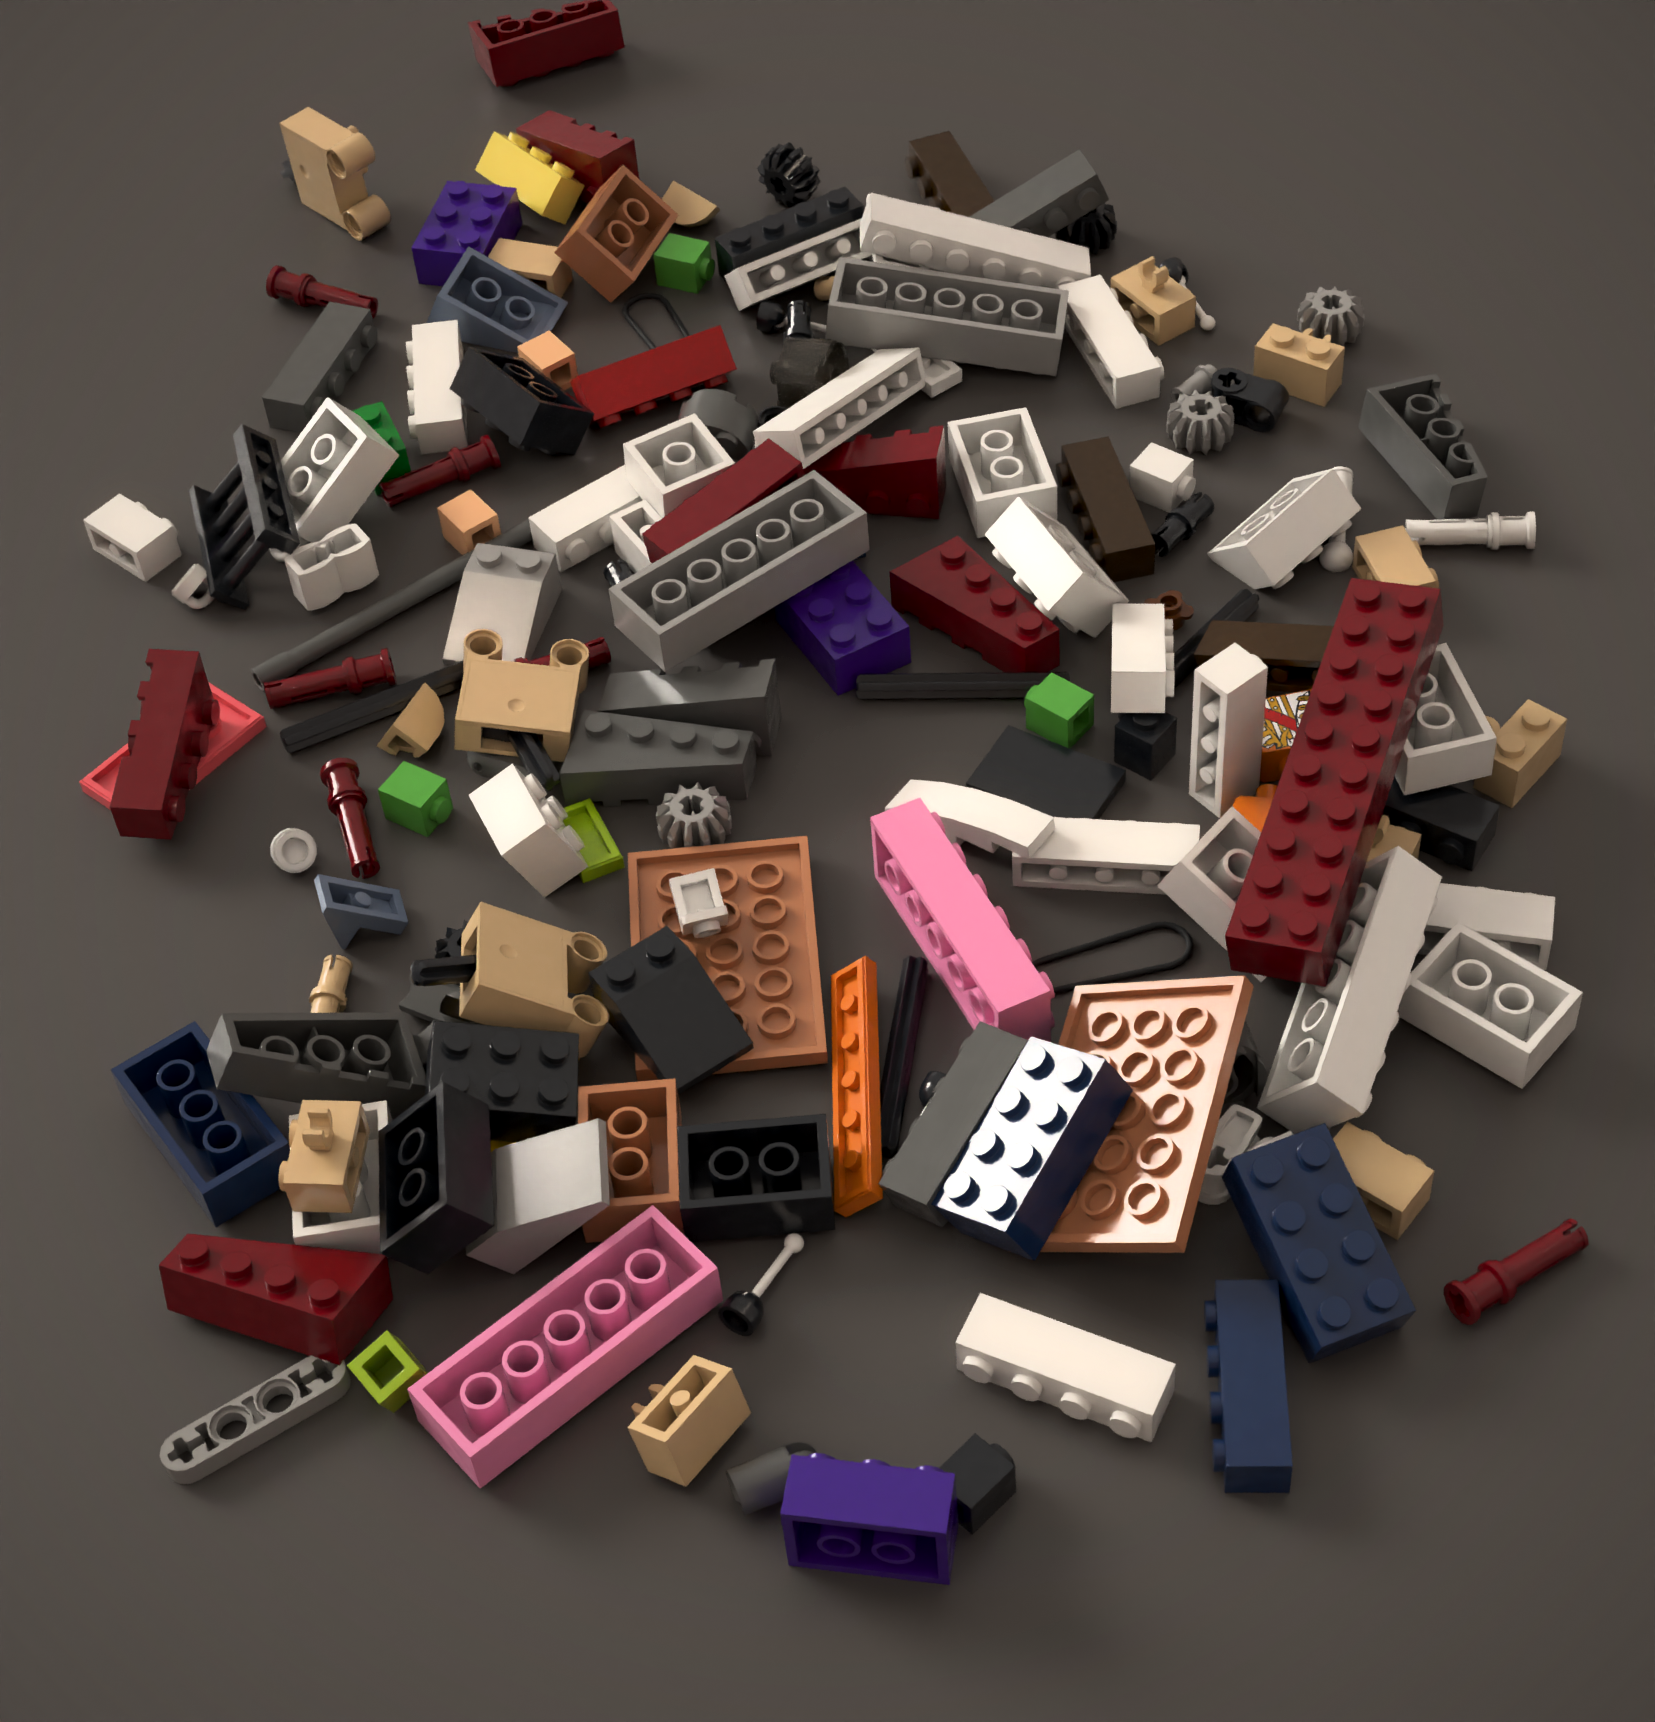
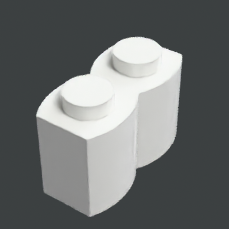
(331, 567)

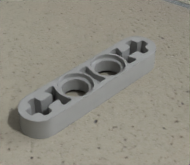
(251, 1409)

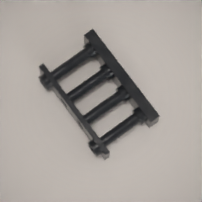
(268, 518)

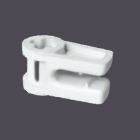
(1234, 1136)

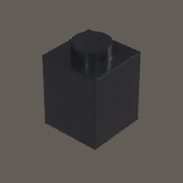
(1145, 742)
(983, 1480)

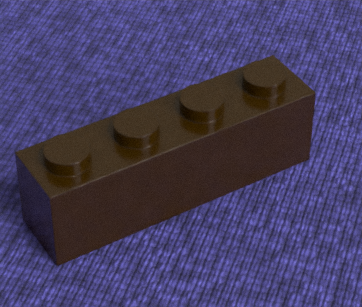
(946, 175)
(1106, 509)
(1288, 650)

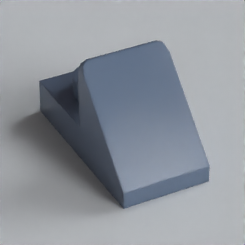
(357, 904)

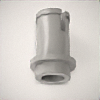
(1199, 381)

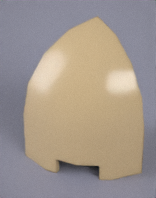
(690, 207)
(416, 726)

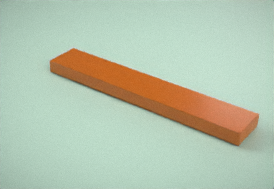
(856, 1087)

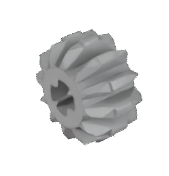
(1332, 314)
(1200, 422)
(693, 817)

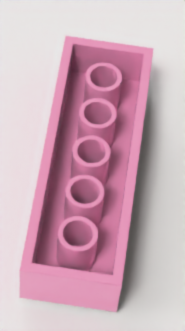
(958, 925)
(566, 1345)

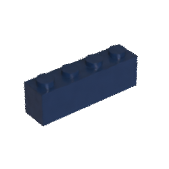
(1251, 1387)

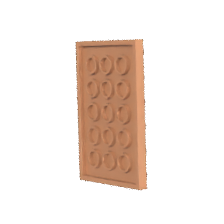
(764, 956)
(1177, 1055)

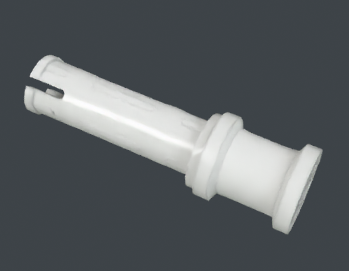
(1492, 531)

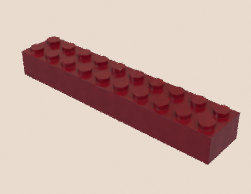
(1335, 783)

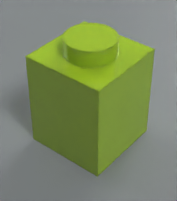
(388, 1370)

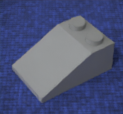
(505, 593)
(543, 1193)

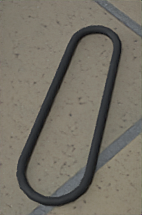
(635, 326)
(1124, 975)

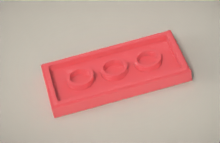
(234, 729)

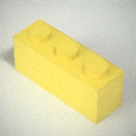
(539, 184)

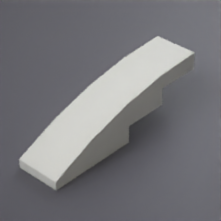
(980, 816)

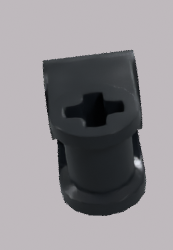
(1254, 400)

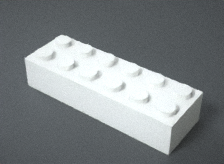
(1342, 1029)

